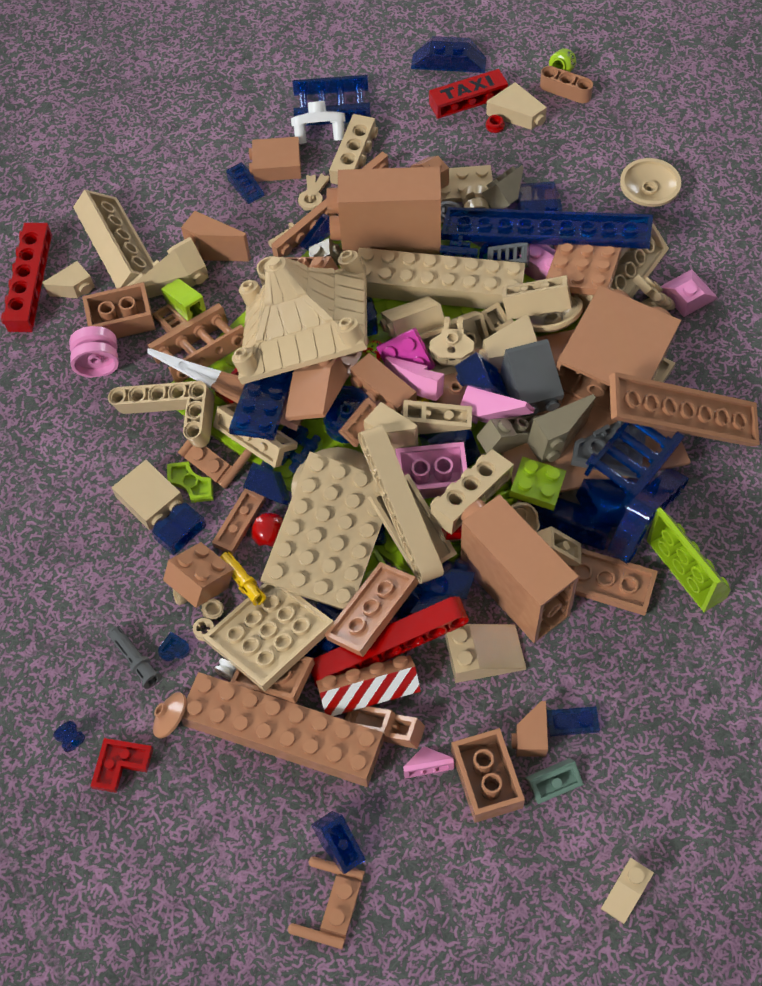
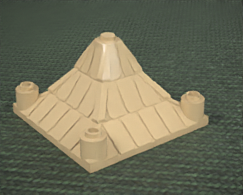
(302, 316)

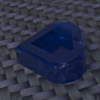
(173, 648)

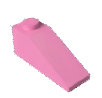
(493, 406)

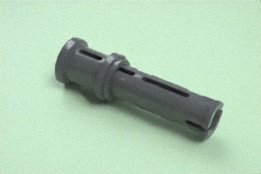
(138, 663)

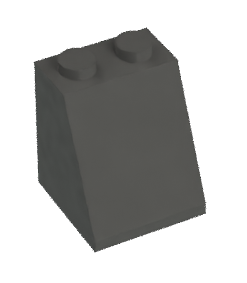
(532, 376)

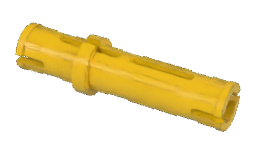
(246, 584)

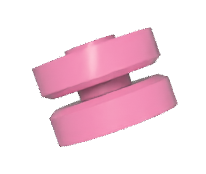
(93, 351)

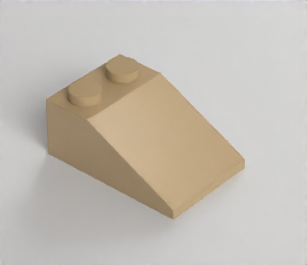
(484, 651)

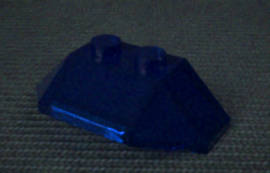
(449, 55)

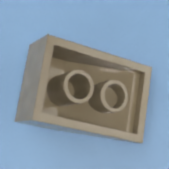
(557, 429)

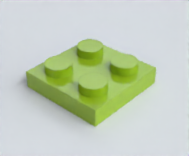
(537, 483)

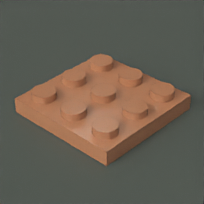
(585, 266)

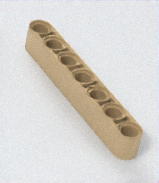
(400, 504)

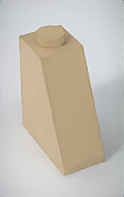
(517, 107)
(513, 335)

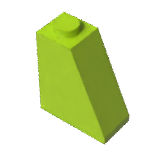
(183, 299)

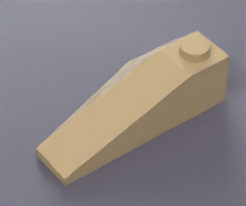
(181, 262)

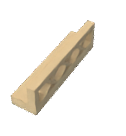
(268, 450)

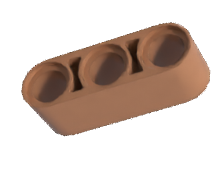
(566, 84)

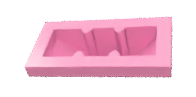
(427, 762)

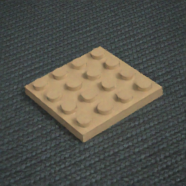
(270, 636)

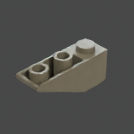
(504, 188)
(505, 433)

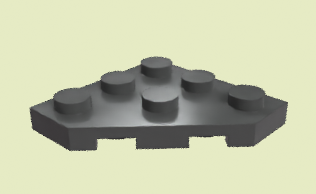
(594, 443)

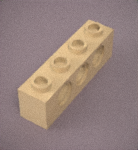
(354, 145)
(496, 473)

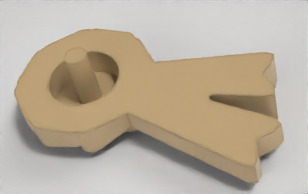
(311, 197)

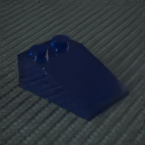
(539, 196)

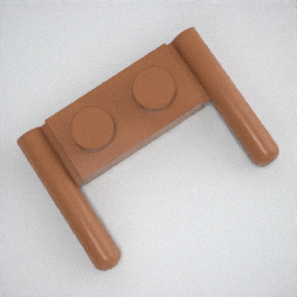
(212, 464)
(339, 907)

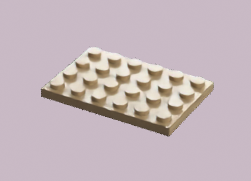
(325, 533)

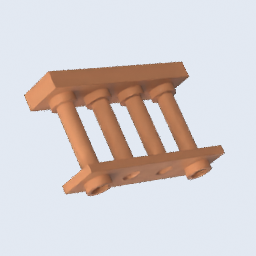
(197, 329)

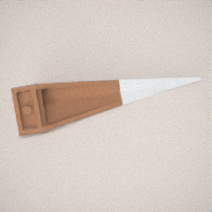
(219, 381)

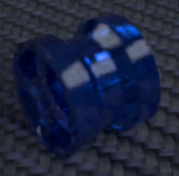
(69, 736)

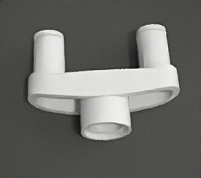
(318, 113)

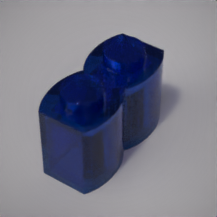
(178, 528)

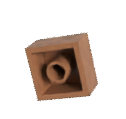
(198, 574)

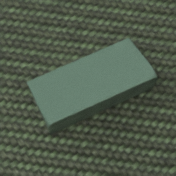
(554, 780)

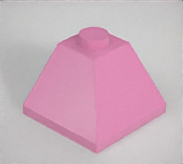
(688, 292)

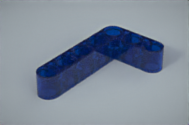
(641, 512)

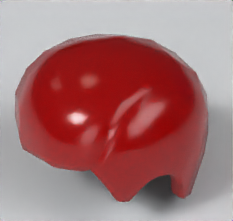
(266, 529)

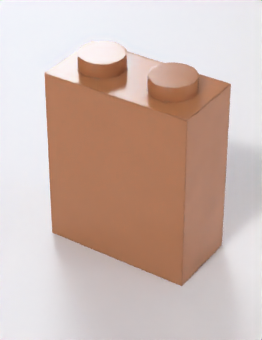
(275, 159)

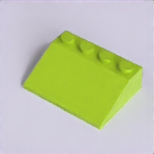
(687, 562)

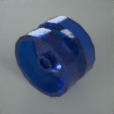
(341, 410)

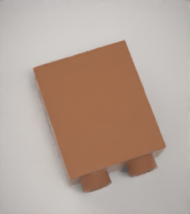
(387, 209)
(612, 338)
(517, 567)

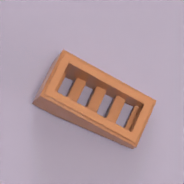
(163, 322)

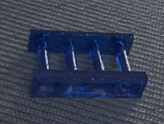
(333, 85)
(643, 473)

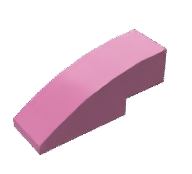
(425, 382)

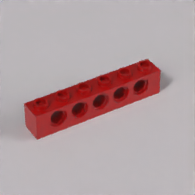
(27, 277)

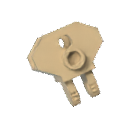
(451, 344)

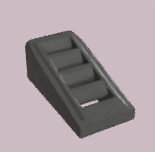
(515, 248)

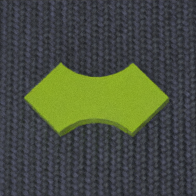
(199, 488)

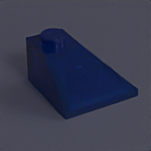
(480, 374)

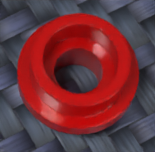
(495, 124)

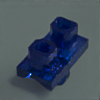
(459, 249)

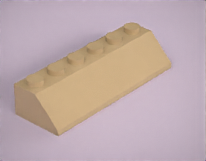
(113, 237)
(634, 263)

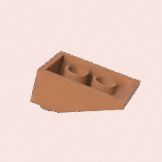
(215, 239)
(315, 389)

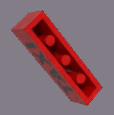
(466, 93)

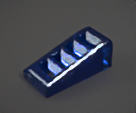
(239, 173)
(318, 232)

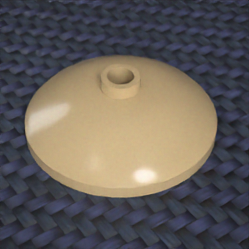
(652, 175)
(558, 320)

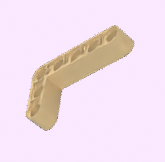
(169, 398)

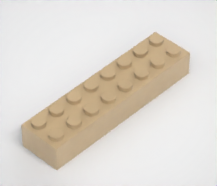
(440, 277)

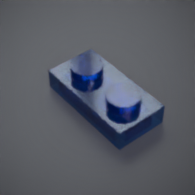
(573, 721)

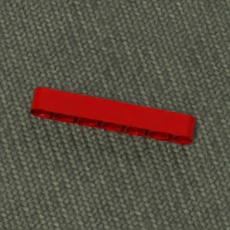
(396, 638)

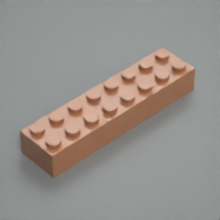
(283, 729)

